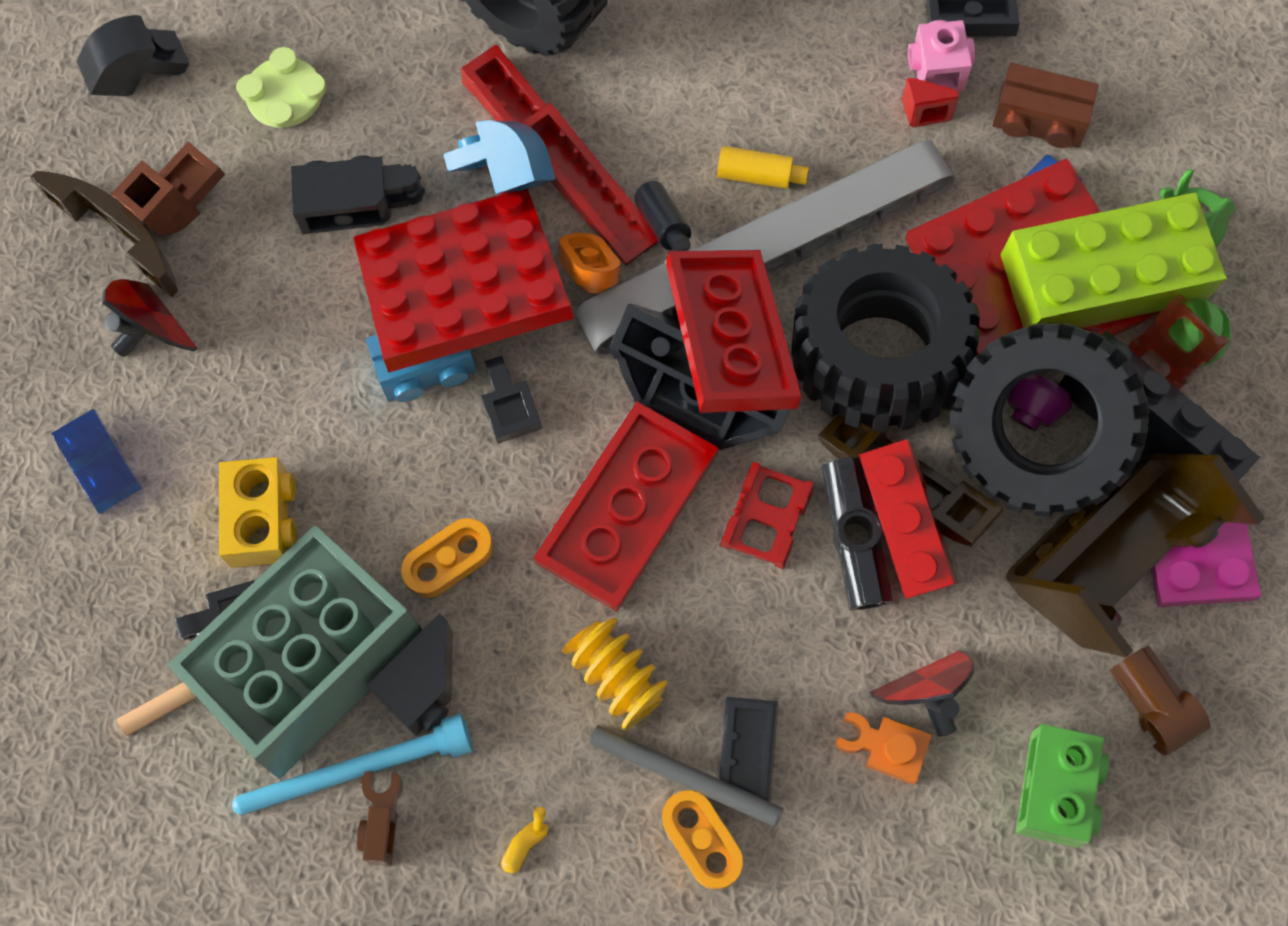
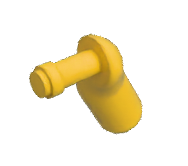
(524, 841)

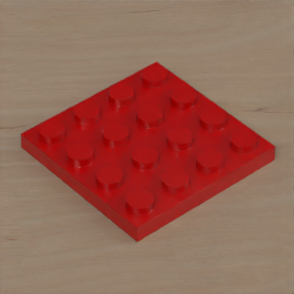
(977, 232)
(460, 279)

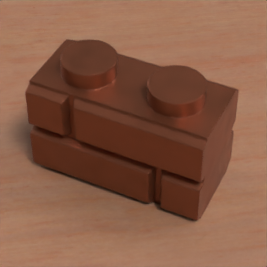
(1045, 106)

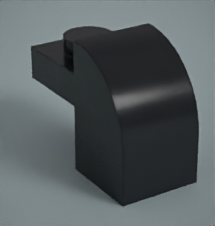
(125, 50)

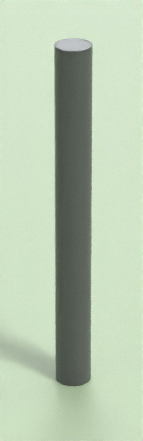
(687, 776)

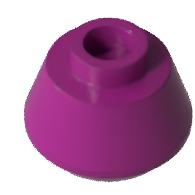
(1038, 402)

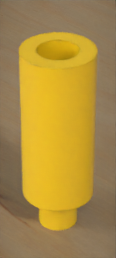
(759, 168)

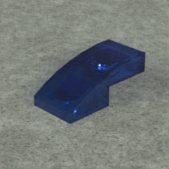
(96, 461)

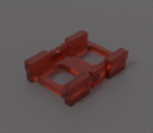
(1181, 363)

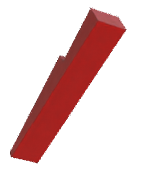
(576, 169)

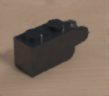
(351, 193)

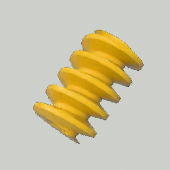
(616, 672)

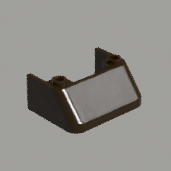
(1106, 548)

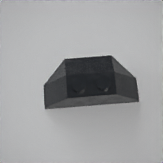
(659, 377)

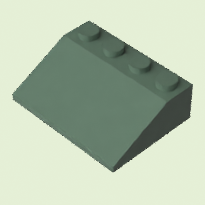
(295, 651)

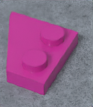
(1208, 574)

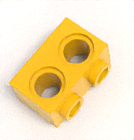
(244, 514)

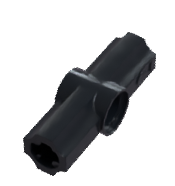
(861, 564)

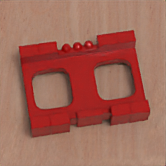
(781, 519)

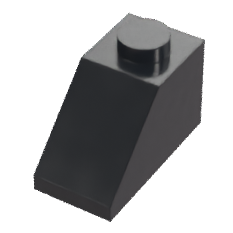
(419, 678)

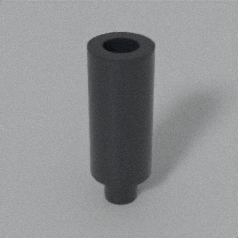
(663, 216)

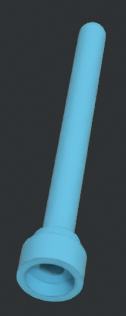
(448, 738)

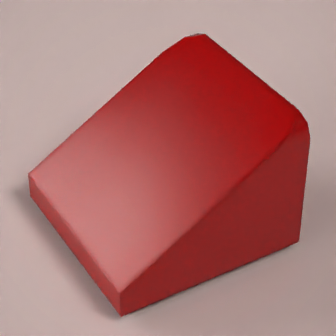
(928, 102)

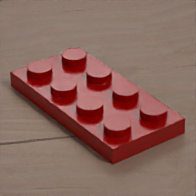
(732, 331)
(626, 506)

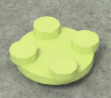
(282, 90)

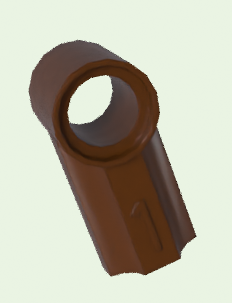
(1164, 710)

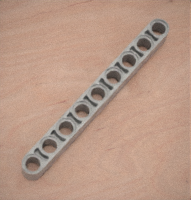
(789, 232)

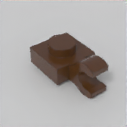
(378, 832)

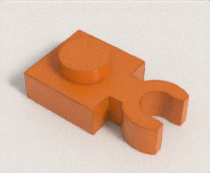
(893, 748)

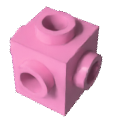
(942, 54)

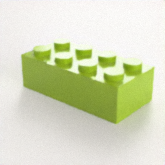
(1112, 263)

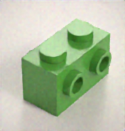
(1055, 783)

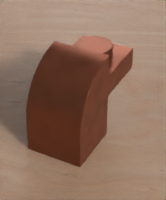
(169, 198)

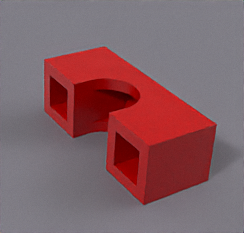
(907, 519)

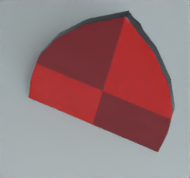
(138, 313)
(934, 687)

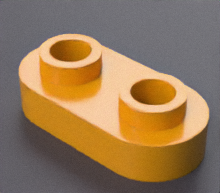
(444, 555)
(702, 840)

